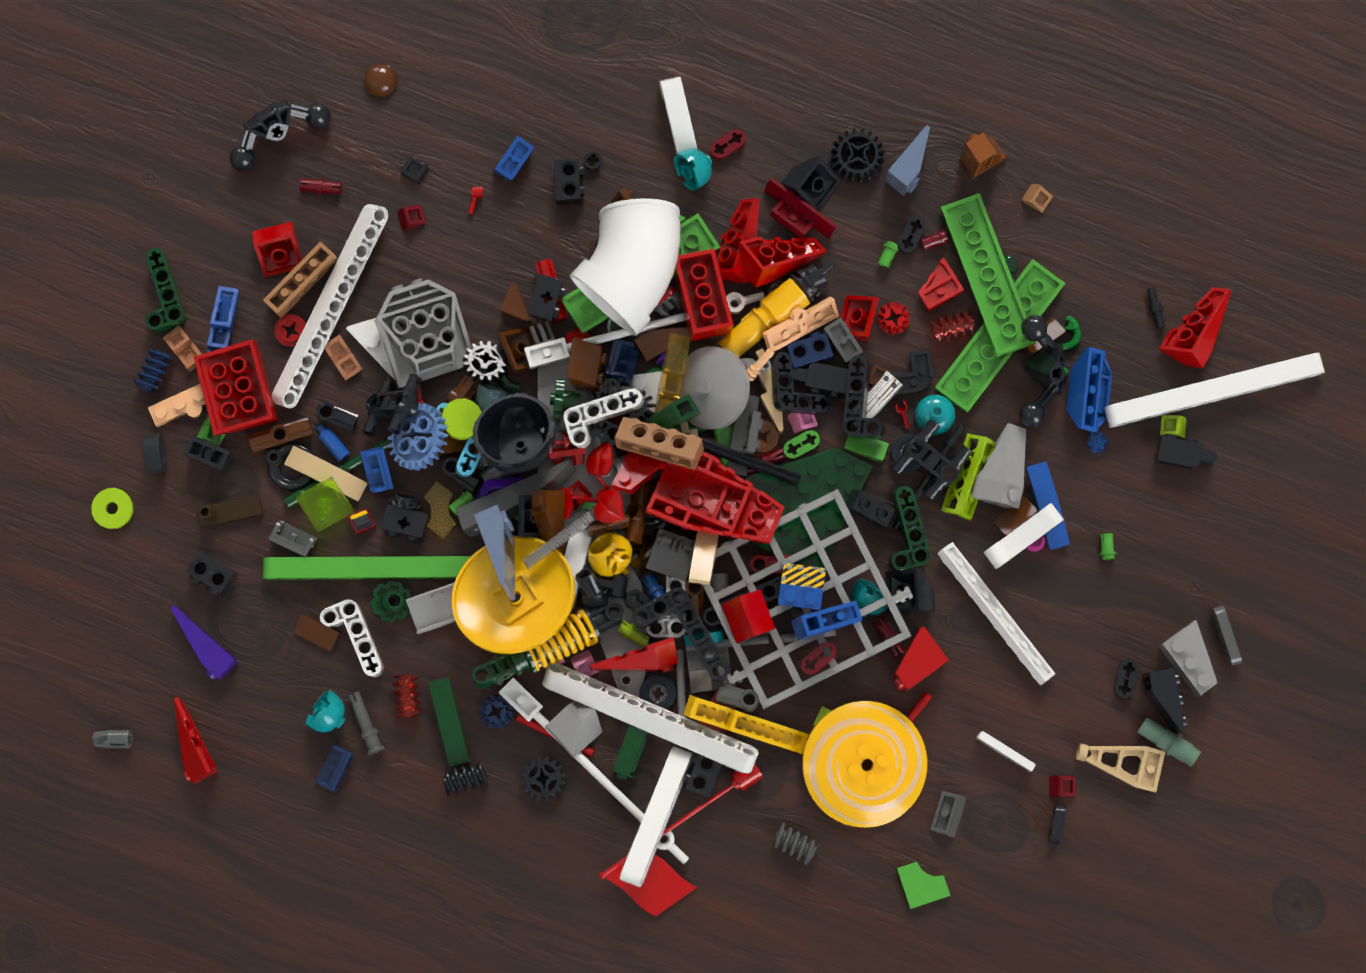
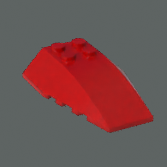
(714, 501)

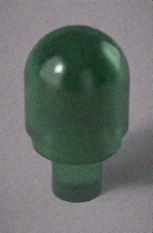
(1012, 265)

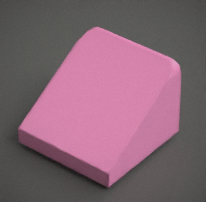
(801, 422)
(582, 662)

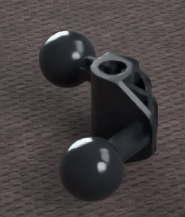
(273, 125)
(1043, 367)

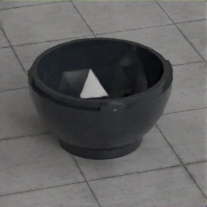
(513, 423)

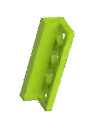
(965, 503)

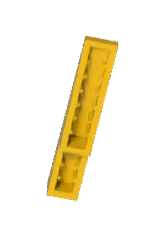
(745, 724)

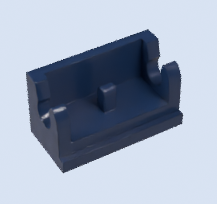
(622, 362)
(334, 768)

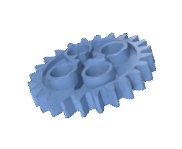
(421, 450)

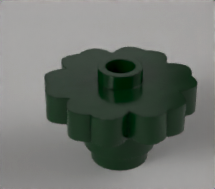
(562, 399)
(381, 606)

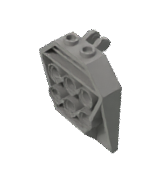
(421, 300)

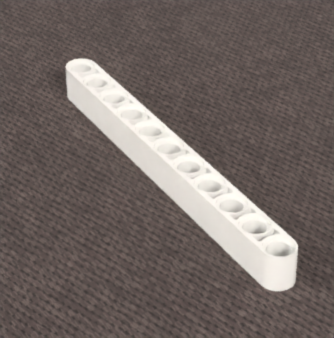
(329, 314)
(1214, 390)
(650, 717)

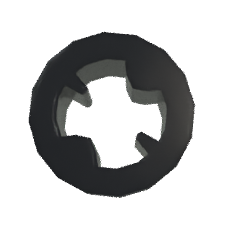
(588, 156)

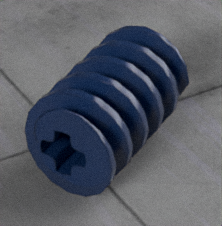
(152, 370)

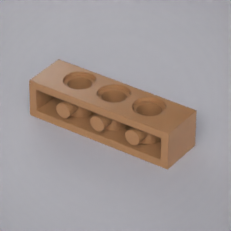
(300, 279)
(666, 451)

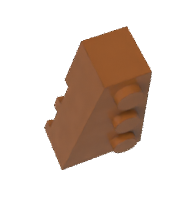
(981, 154)

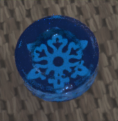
(1097, 441)

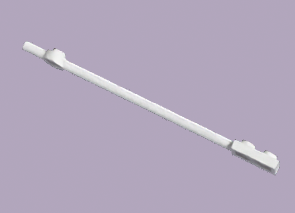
(558, 350)
(530, 708)

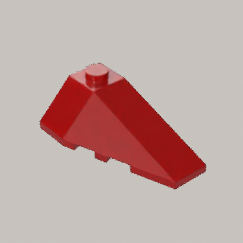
(743, 227)
(772, 259)
(1197, 333)
(651, 658)
(194, 753)

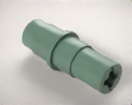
(1169, 742)

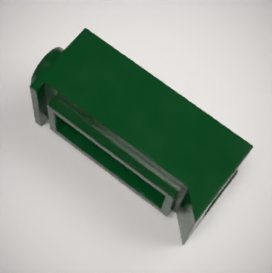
(630, 752)

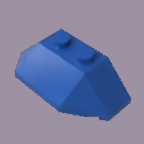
(1089, 389)

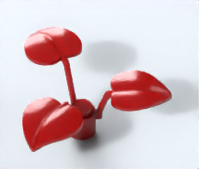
(609, 501)

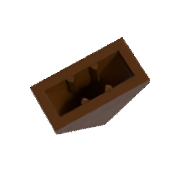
(514, 306)

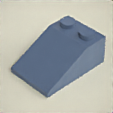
(905, 171)

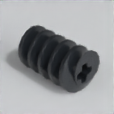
(464, 778)

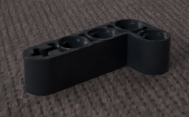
(859, 396)

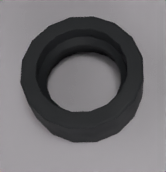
(154, 453)

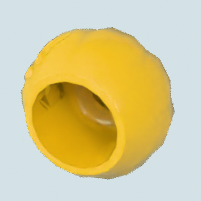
(610, 554)

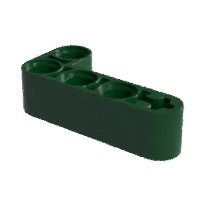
(163, 289)
(906, 527)

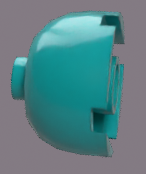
(694, 167)
(935, 408)
(865, 594)
(327, 713)

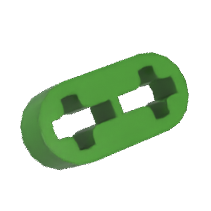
(803, 448)

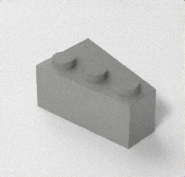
(1190, 658)

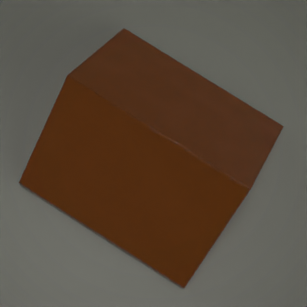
(514, 343)

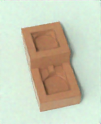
(182, 347)
(342, 357)

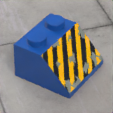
(802, 586)

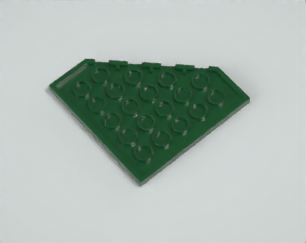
(819, 477)

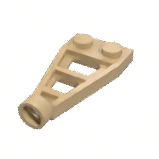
(1149, 767)

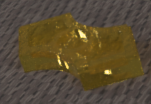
(439, 501)

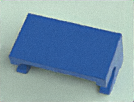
(513, 159)
(376, 469)

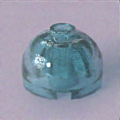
(489, 393)

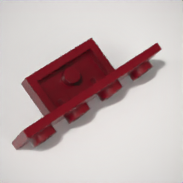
(796, 213)

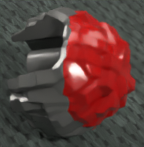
(668, 302)

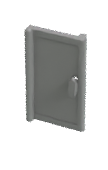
(432, 611)

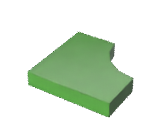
(921, 887)

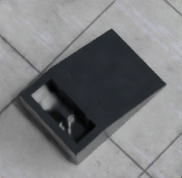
(1163, 694)

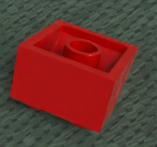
(277, 249)

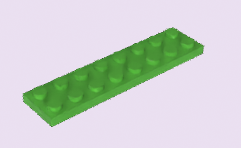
(693, 238)
(987, 273)
(978, 361)

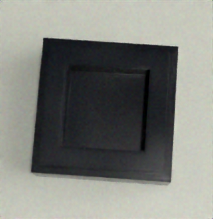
(414, 169)

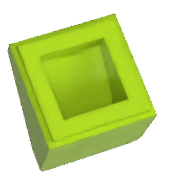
(1173, 425)

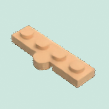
(800, 323)
(186, 402)

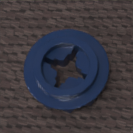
(505, 715)

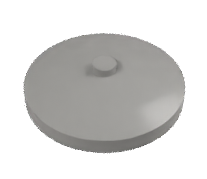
(717, 385)

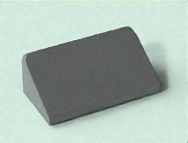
(948, 814)

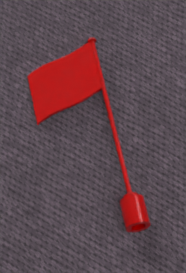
(662, 883)

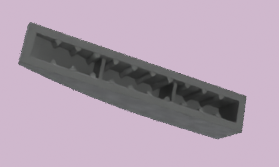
(508, 497)

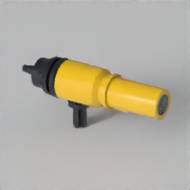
(776, 307)

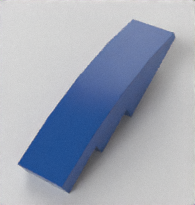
(223, 318)
(1044, 494)

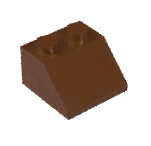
(586, 365)

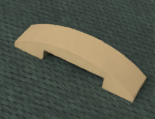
(322, 470)

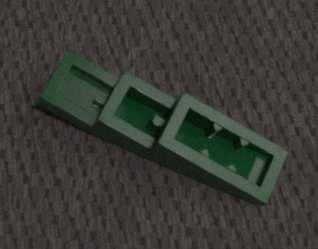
(449, 721)

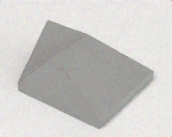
(699, 678)
(575, 727)

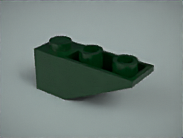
(675, 413)

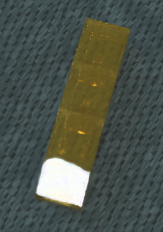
(672, 371)

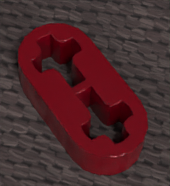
(725, 140)
(822, 662)

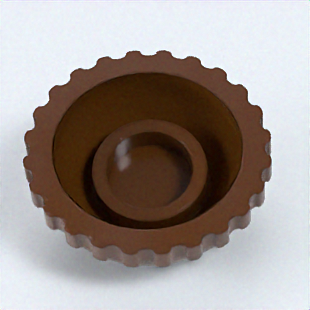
(380, 80)

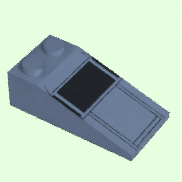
(500, 543)

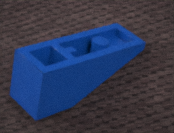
(826, 620)

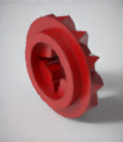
(289, 321)
(889, 326)

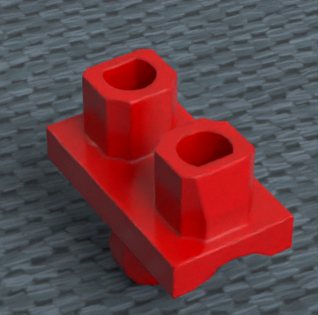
(557, 454)

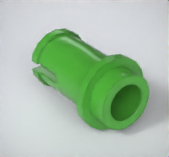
(888, 254)
(464, 499)
(1107, 546)

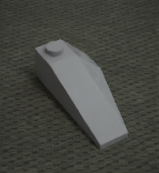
(1003, 474)

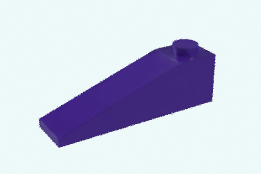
(210, 653)

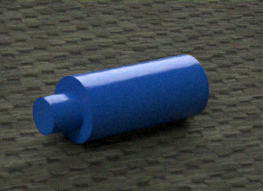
(333, 443)

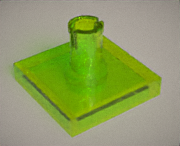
(324, 504)

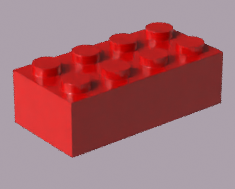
(702, 295)

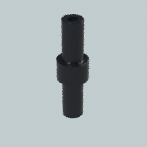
(1156, 308)

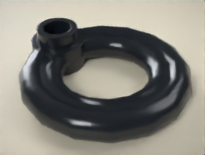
(274, 468)

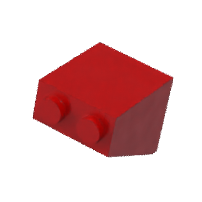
(919, 661)

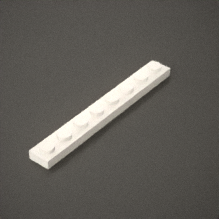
(996, 613)

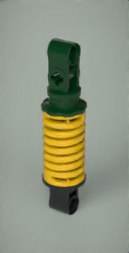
(577, 627)

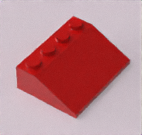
(236, 388)

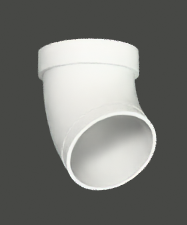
(631, 260)

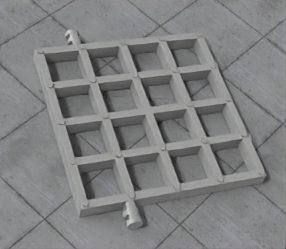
(748, 581)

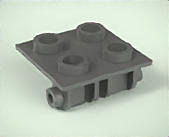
(671, 555)

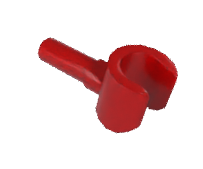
(476, 192)
(902, 411)

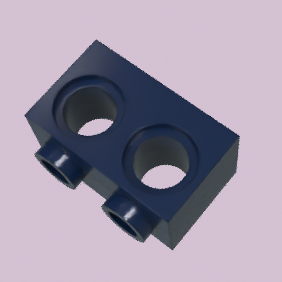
(810, 354)

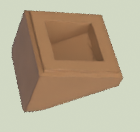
(1037, 197)

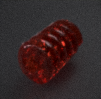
(952, 326)
(407, 696)

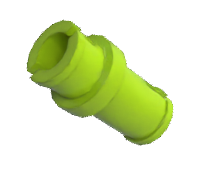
(629, 631)

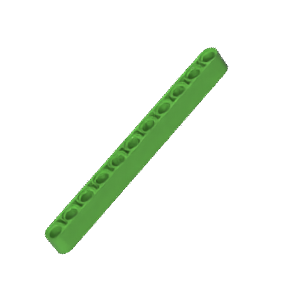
(362, 567)

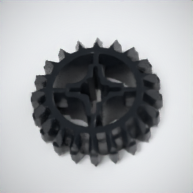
(863, 161)

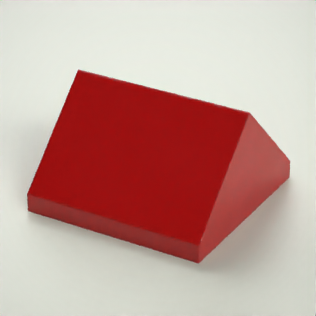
(859, 315)
(748, 616)

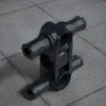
(392, 405)
(932, 459)

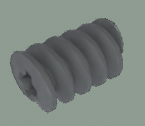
(795, 844)

